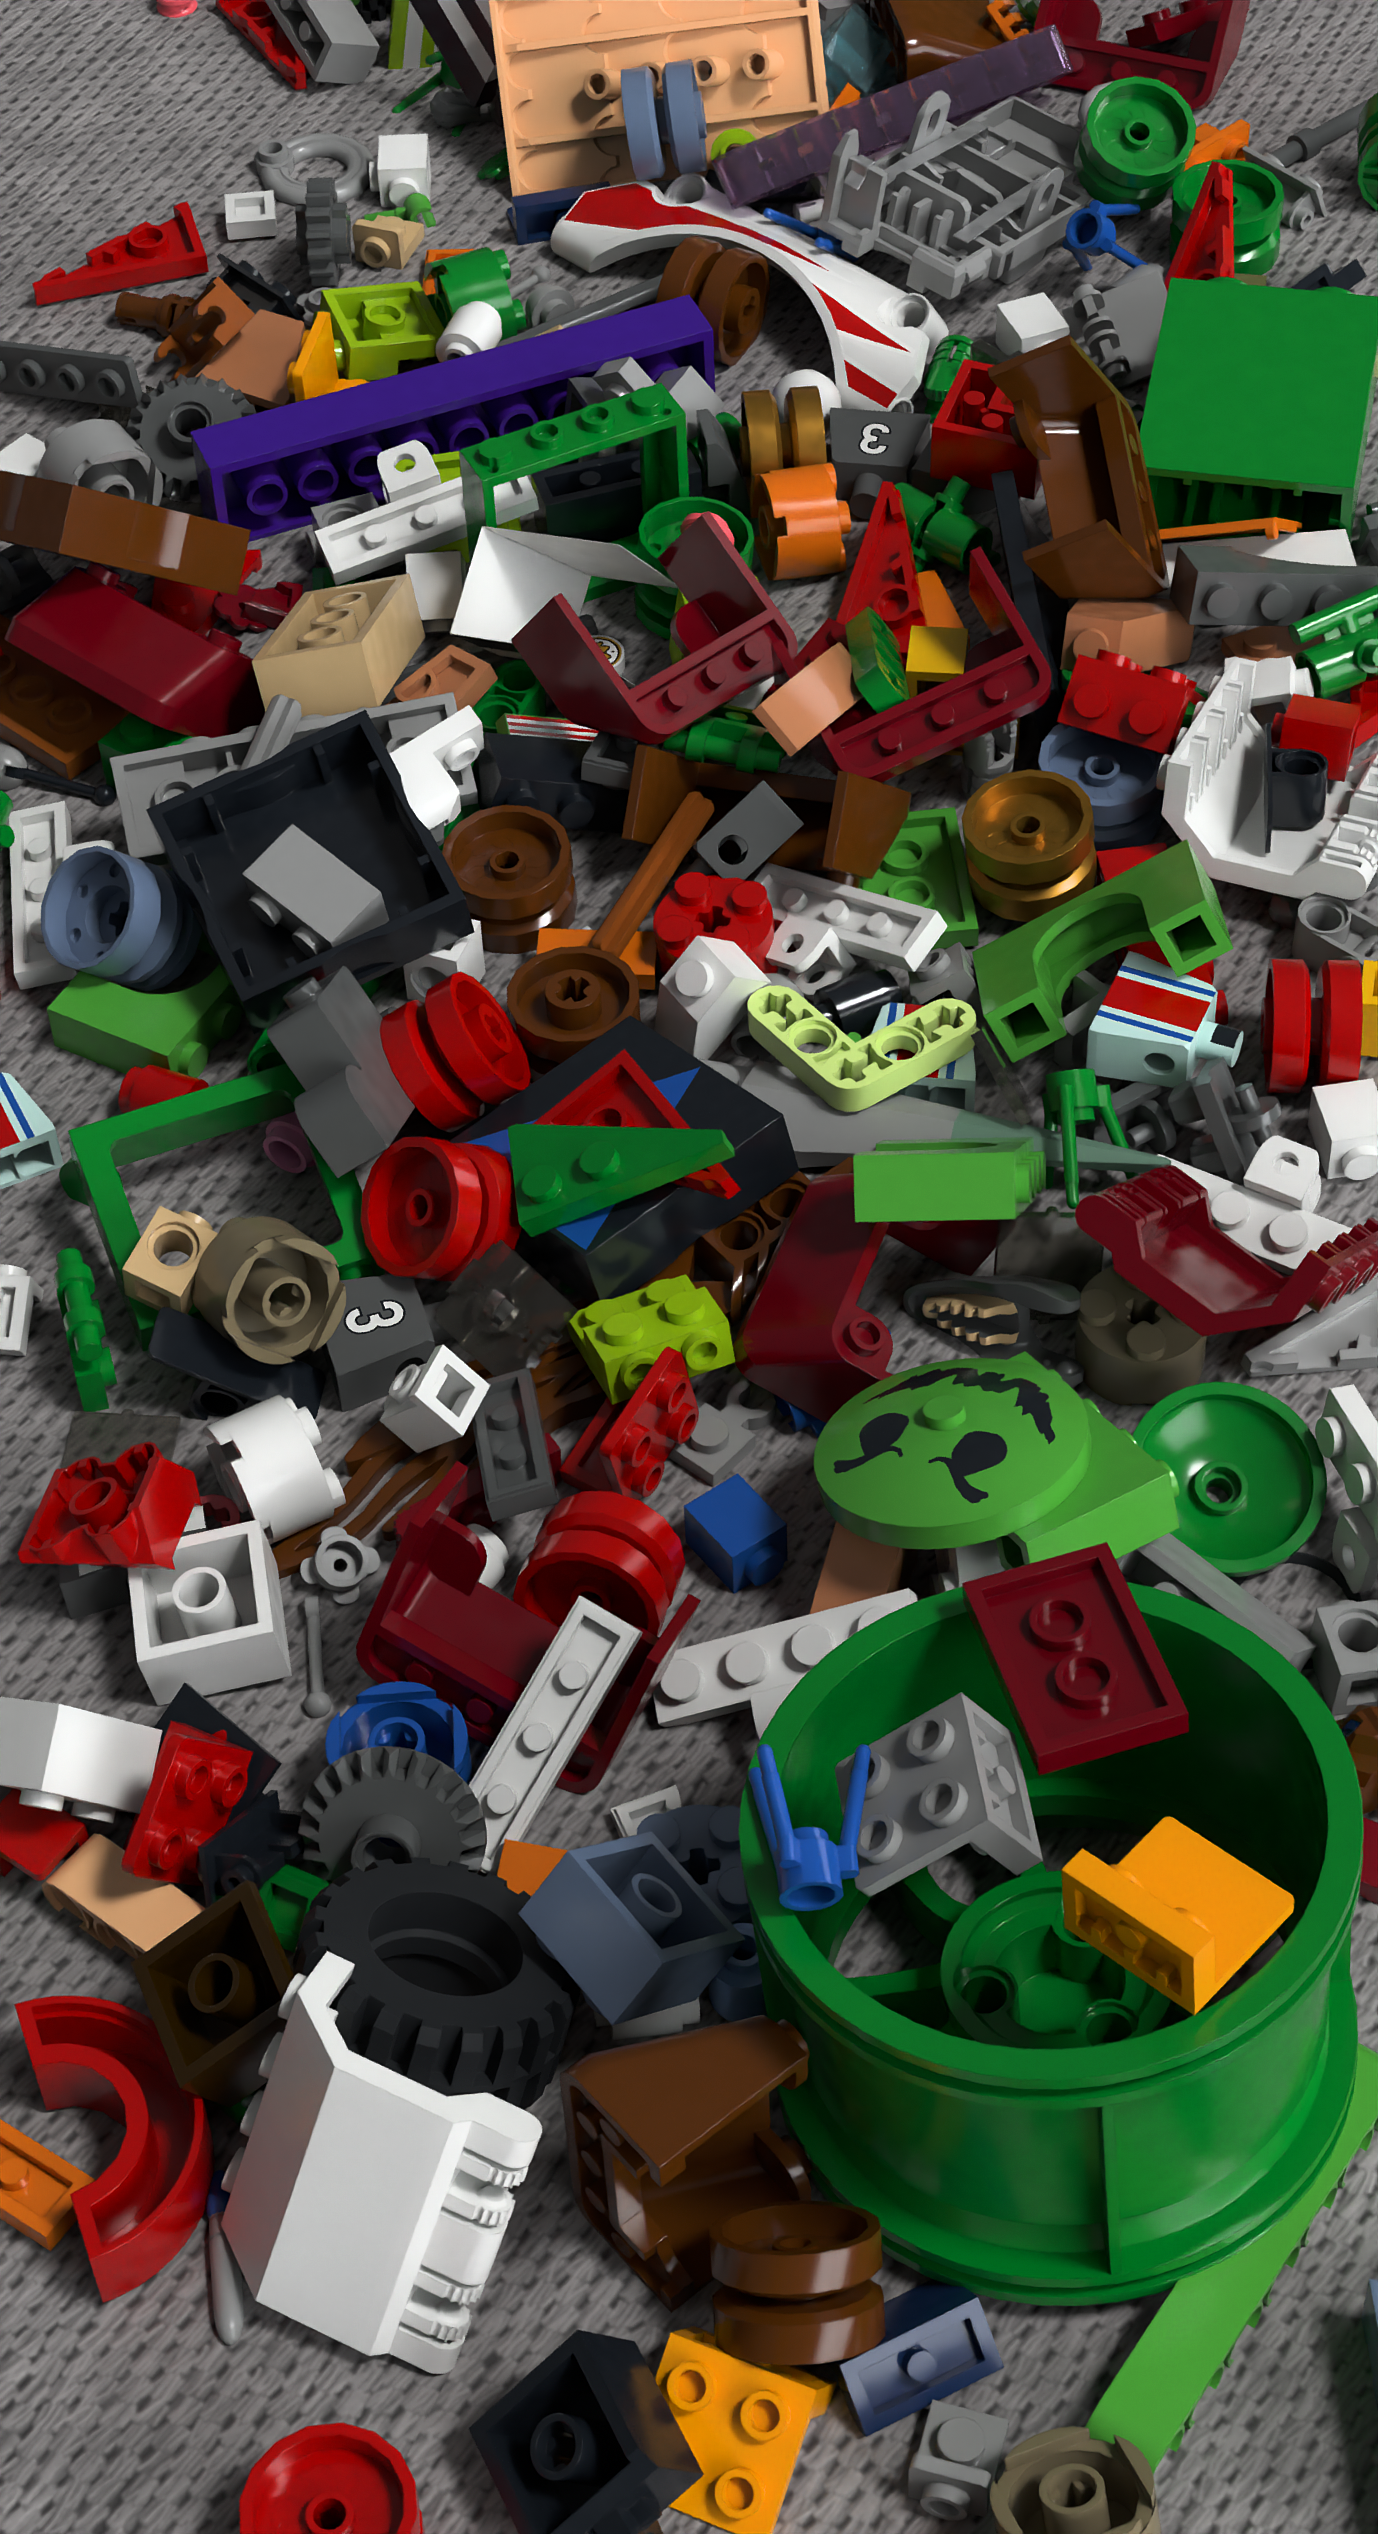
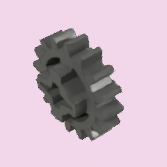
(323, 233)

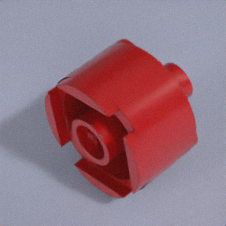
(714, 909)

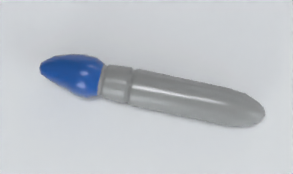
(225, 2270)

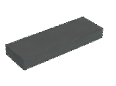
(513, 1447)

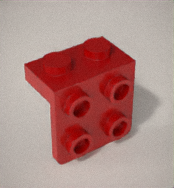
(1125, 705)
(633, 1438)
(187, 1803)

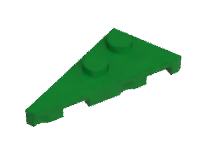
(582, 1169)

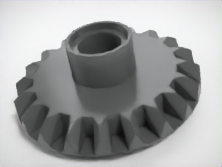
(169, 411)
(394, 1797)

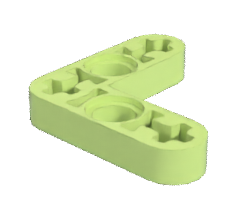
(858, 1073)

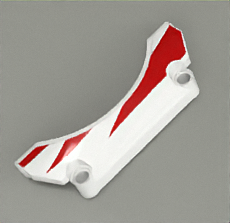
(867, 320)

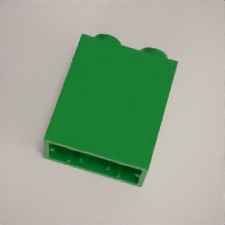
(1260, 404)

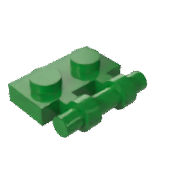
(732, 737)
(84, 1329)

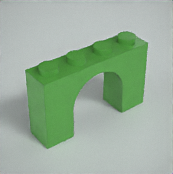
(1032, 966)
(144, 1029)
(947, 1179)
(1119, 1501)

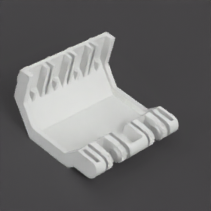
(1218, 804)
(367, 2192)

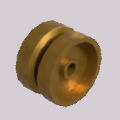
(776, 445)
(1029, 843)

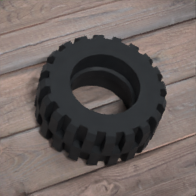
(442, 1978)

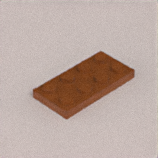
(50, 712)

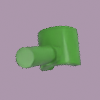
(413, 205)

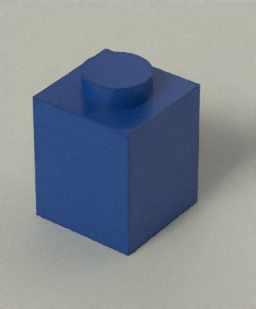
(736, 1534)

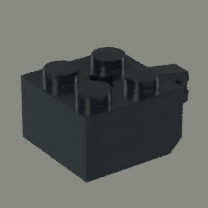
(586, 2443)

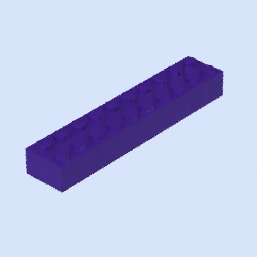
(325, 449)

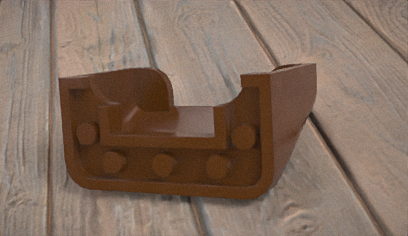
(933, 32)
(677, 2138)

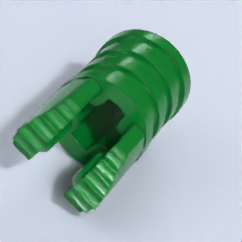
(943, 371)

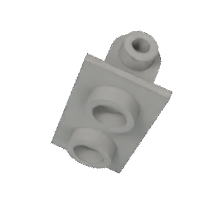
(1300, 192)

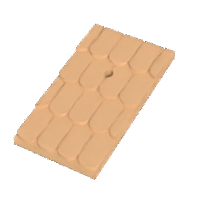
(566, 59)

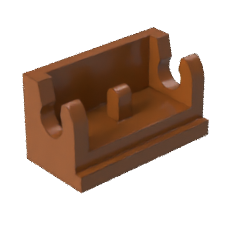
(204, 329)

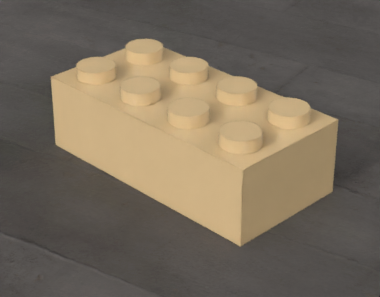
(342, 646)

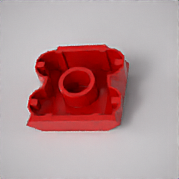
(113, 1512)

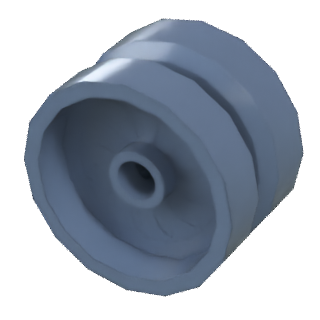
(666, 119)
(1115, 778)

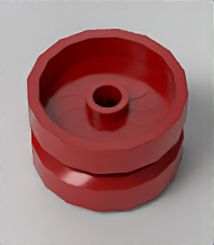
(1304, 1025)
(455, 1052)
(437, 1207)
(608, 1553)
(331, 2483)

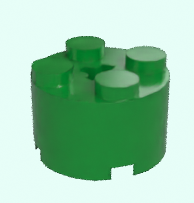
(471, 278)

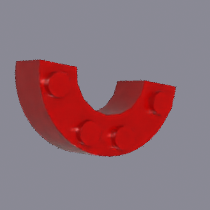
(157, 2187)

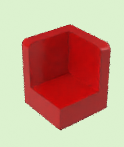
(36, 1837)

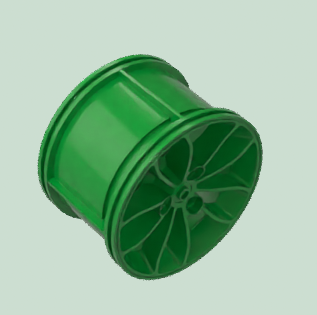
(1066, 2114)

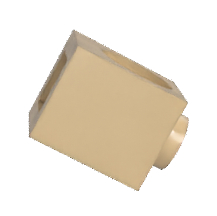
(158, 1283)

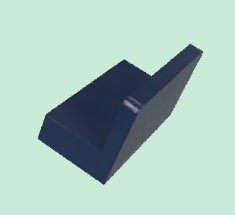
(537, 214)
(930, 2350)

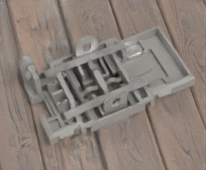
(960, 196)

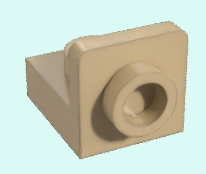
(386, 241)

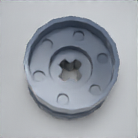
(119, 919)

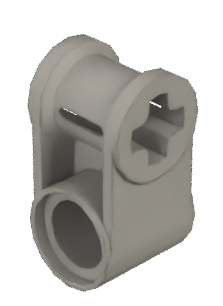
(1332, 931)

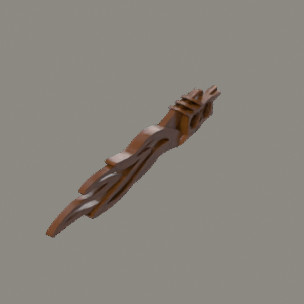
(565, 1386)

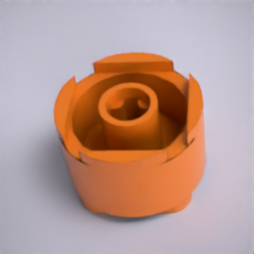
(799, 522)

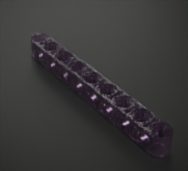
(889, 115)

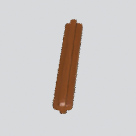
(653, 874)

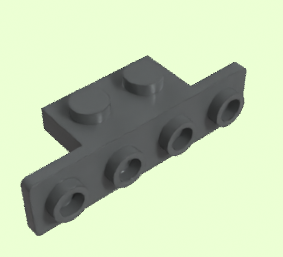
(69, 374)

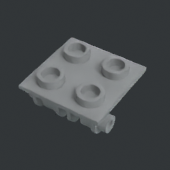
(1119, 327)

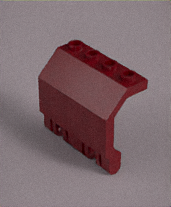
(1174, 1254)

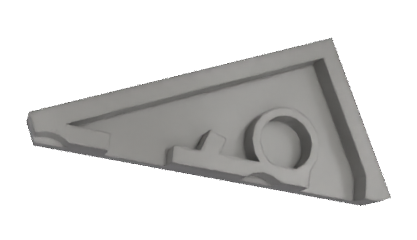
(1334, 1340)

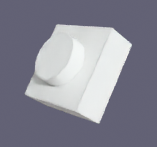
(250, 215)

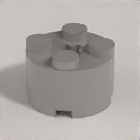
(103, 459)

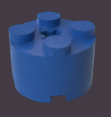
(402, 1717)

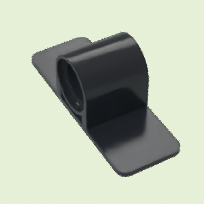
(1292, 787)
(223, 1373)

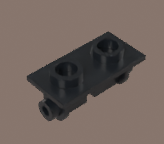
(253, 290)
(249, 1848)

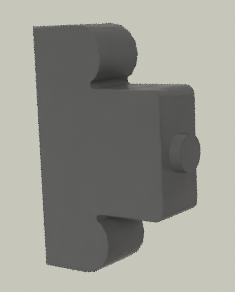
(337, 1055)

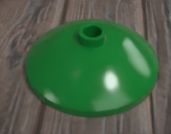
(1254, 1453)

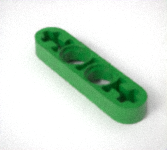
(876, 661)

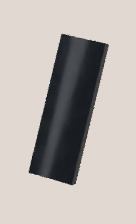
(1040, 610)

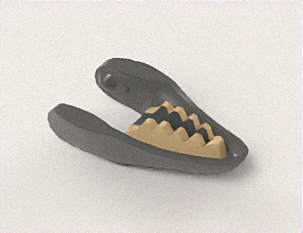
(994, 1315)

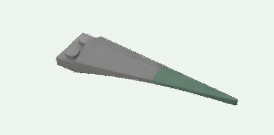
(830, 1135)

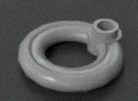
(278, 160)

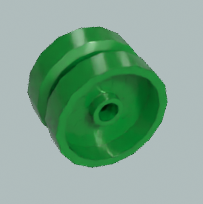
(1134, 142)
(1256, 212)

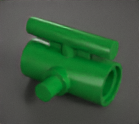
(940, 528)
(1347, 647)

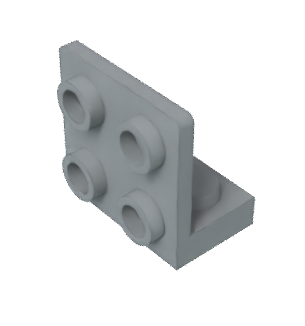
(940, 1786)

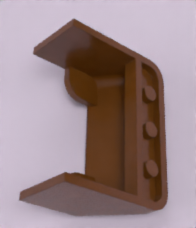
(1089, 473)
(844, 819)

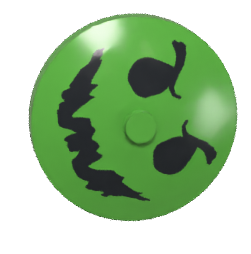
(953, 1453)

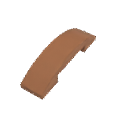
(810, 700)

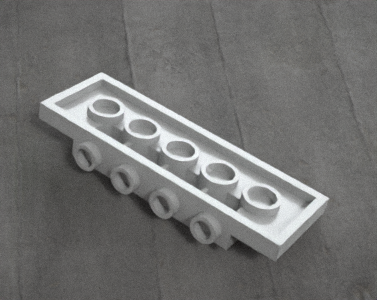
(165, 772)

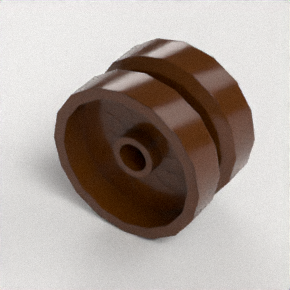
(727, 288)
(513, 875)
(568, 1001)
(797, 2282)

